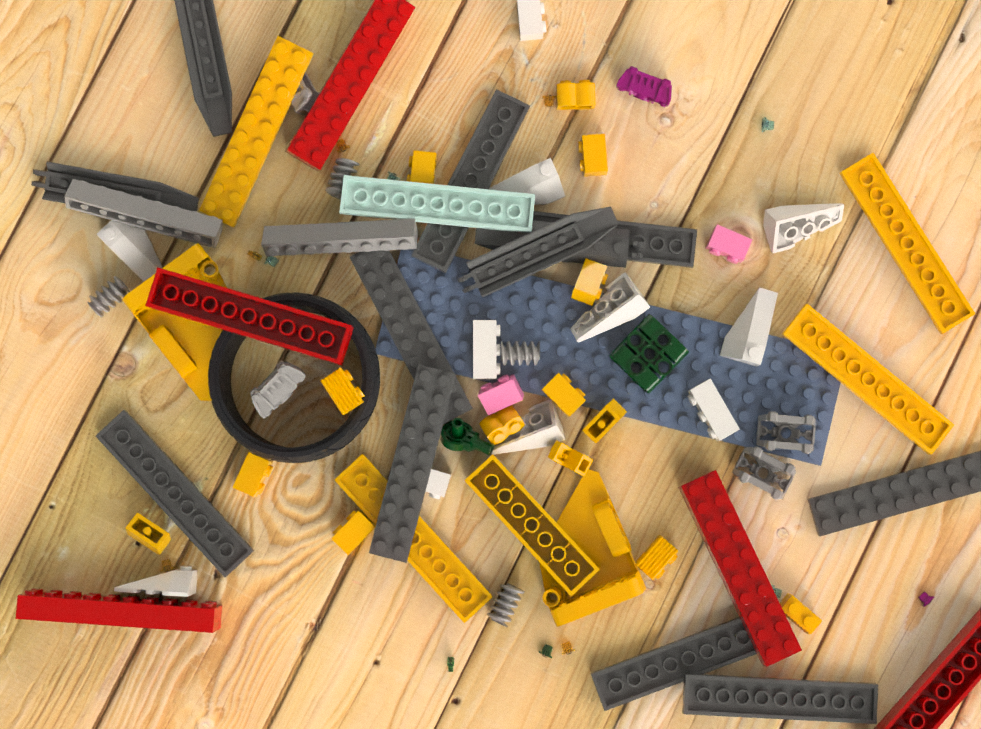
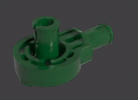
(454, 439)

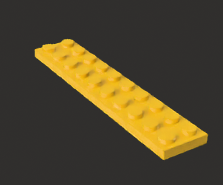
(256, 131)
(907, 243)
(868, 379)
(427, 553)

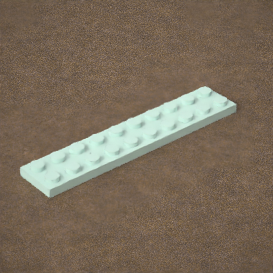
(437, 204)

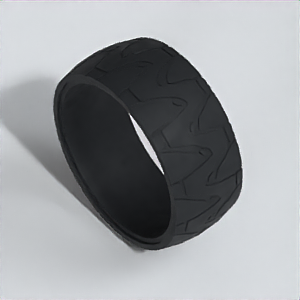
(223, 402)

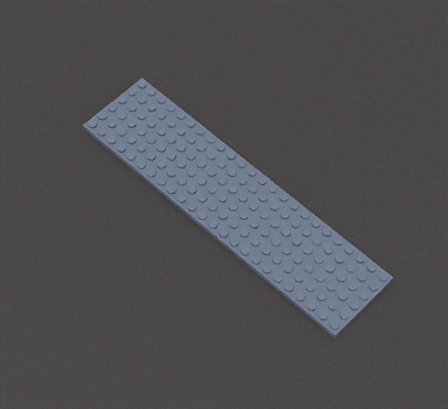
(545, 312)

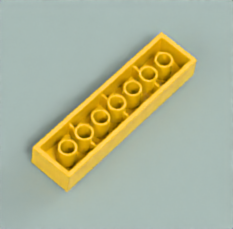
(532, 525)

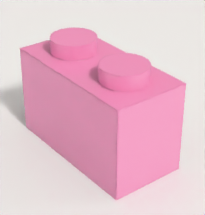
(728, 244)
(500, 394)

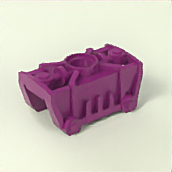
(645, 87)

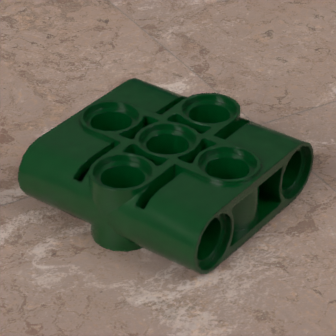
(671, 351)

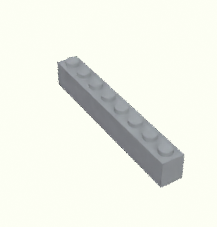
(143, 213)
(340, 237)

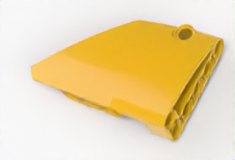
(182, 341)
(599, 533)

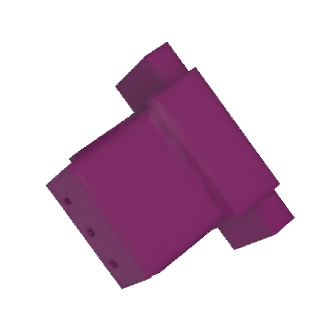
(925, 598)

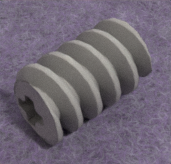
(343, 167)
(108, 296)
(520, 353)
(505, 604)

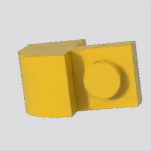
(570, 458)

